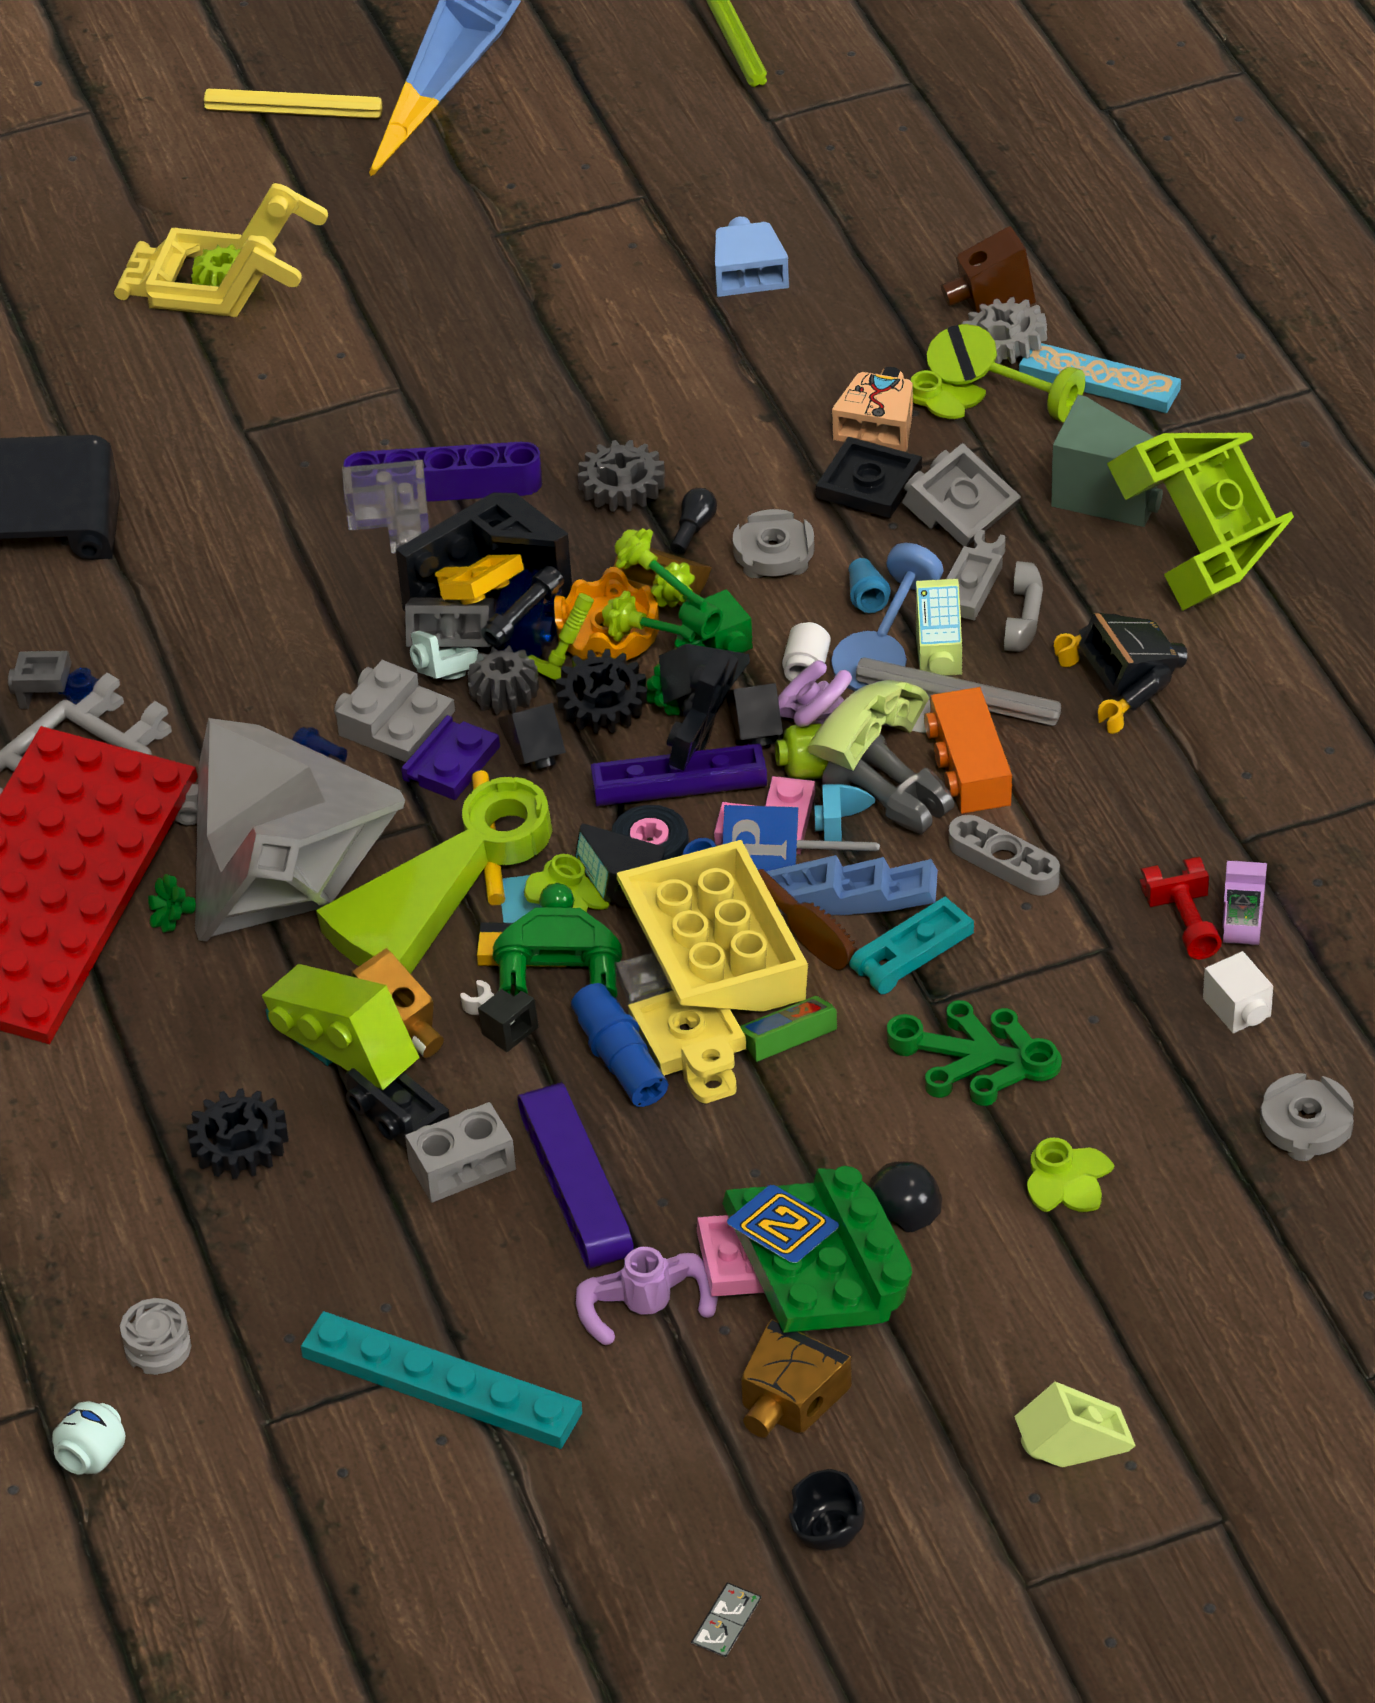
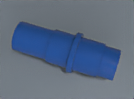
(617, 1041)

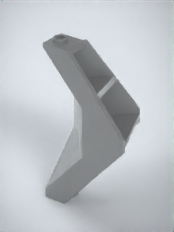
(277, 827)

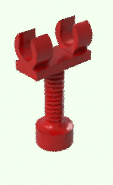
(1200, 937)

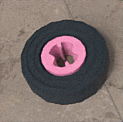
(655, 822)

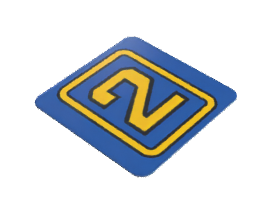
(783, 1223)

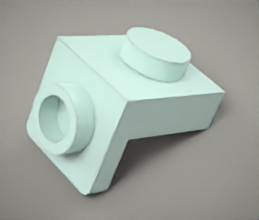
(442, 662)

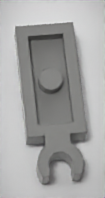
(977, 572)

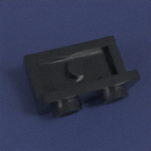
(397, 1108)

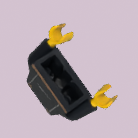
(1128, 657)

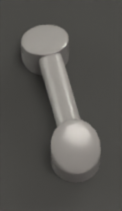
(1021, 631)

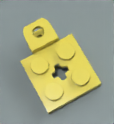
(701, 1052)

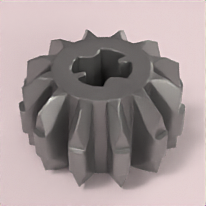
(503, 680)

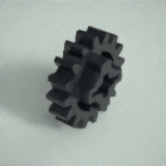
(601, 691)
(237, 1133)

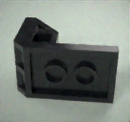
(489, 527)

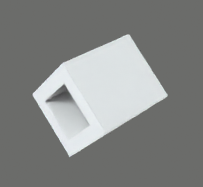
(1238, 992)

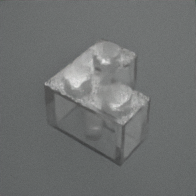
(387, 497)

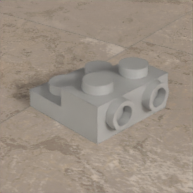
(959, 494)
(390, 711)

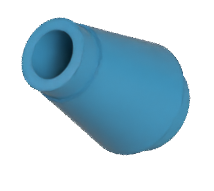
(867, 586)

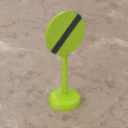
(969, 352)

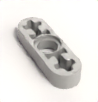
(1036, 877)

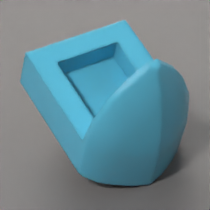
(838, 802)

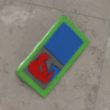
(789, 1027)

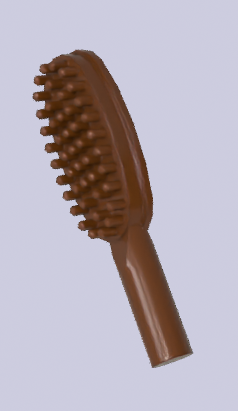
(813, 927)

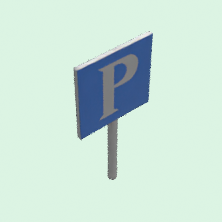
(772, 835)

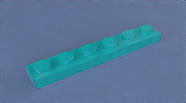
(442, 1379)

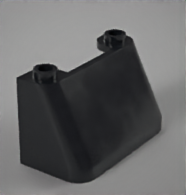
(60, 491)

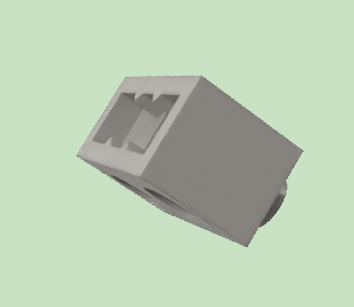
(460, 1152)

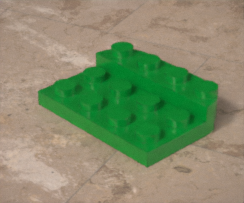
(848, 1277)

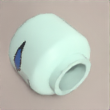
(88, 1438)

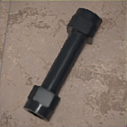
(501, 628)

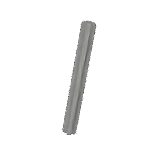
(997, 699)

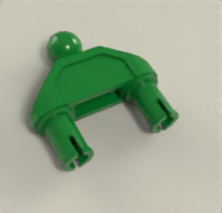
(556, 937)

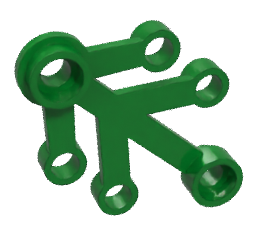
(1030, 1059)

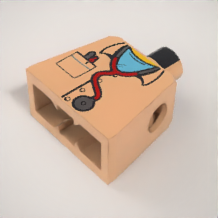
(876, 409)

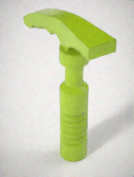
(567, 636)

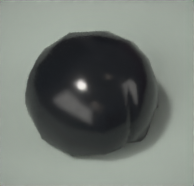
(907, 1194)
(827, 1510)

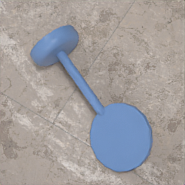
(906, 565)

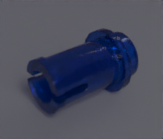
(311, 739)

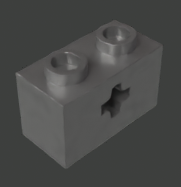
(449, 621)

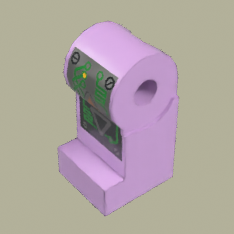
(1243, 902)

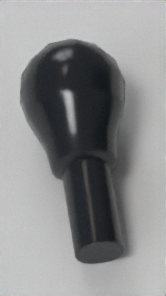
(696, 510)

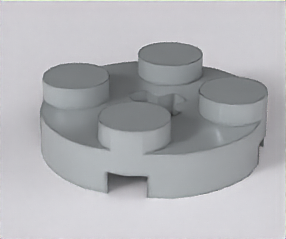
(760, 558)
(1304, 1136)

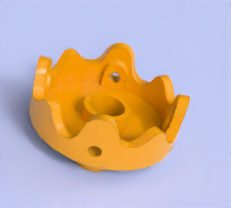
(596, 637)

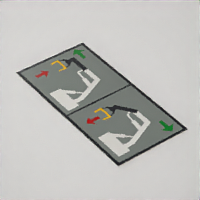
(726, 1619)

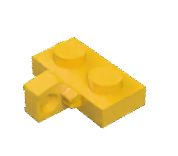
(472, 582)

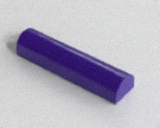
(654, 779)

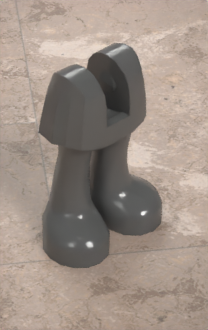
(909, 804)

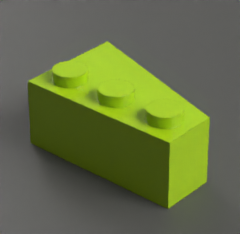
(343, 1021)

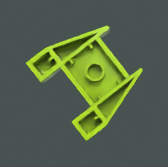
(1216, 501)

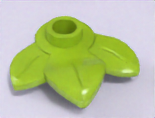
(944, 398)
(568, 871)
(1066, 1176)

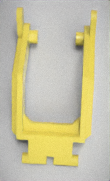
(154, 270)

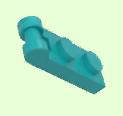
(912, 944)

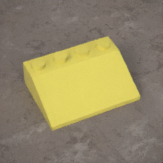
(717, 930)

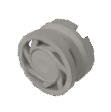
(157, 1337)

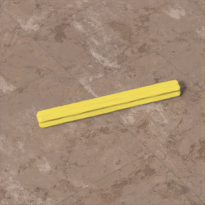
(293, 103)

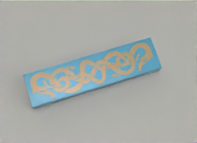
(1105, 377)

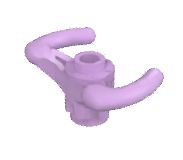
(810, 701)
(642, 1286)

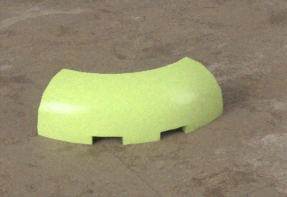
(859, 720)

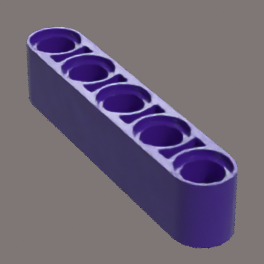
(467, 469)
(575, 1175)

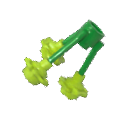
(669, 587)

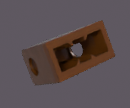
(992, 271)

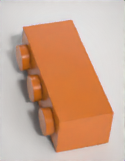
(969, 750)

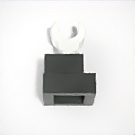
(502, 1016)

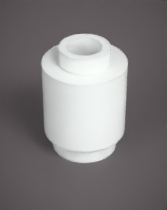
(804, 646)

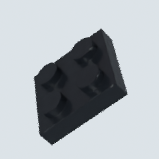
(868, 477)

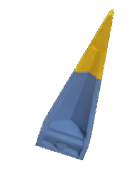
(450, 47)

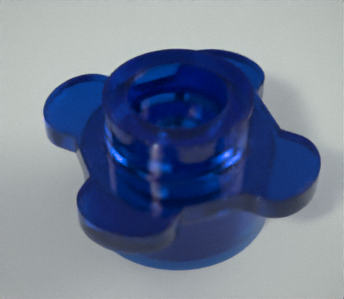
(79, 685)

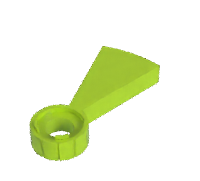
(416, 899)

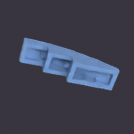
(860, 886)

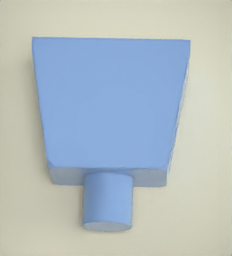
(749, 258)

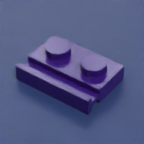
(451, 757)

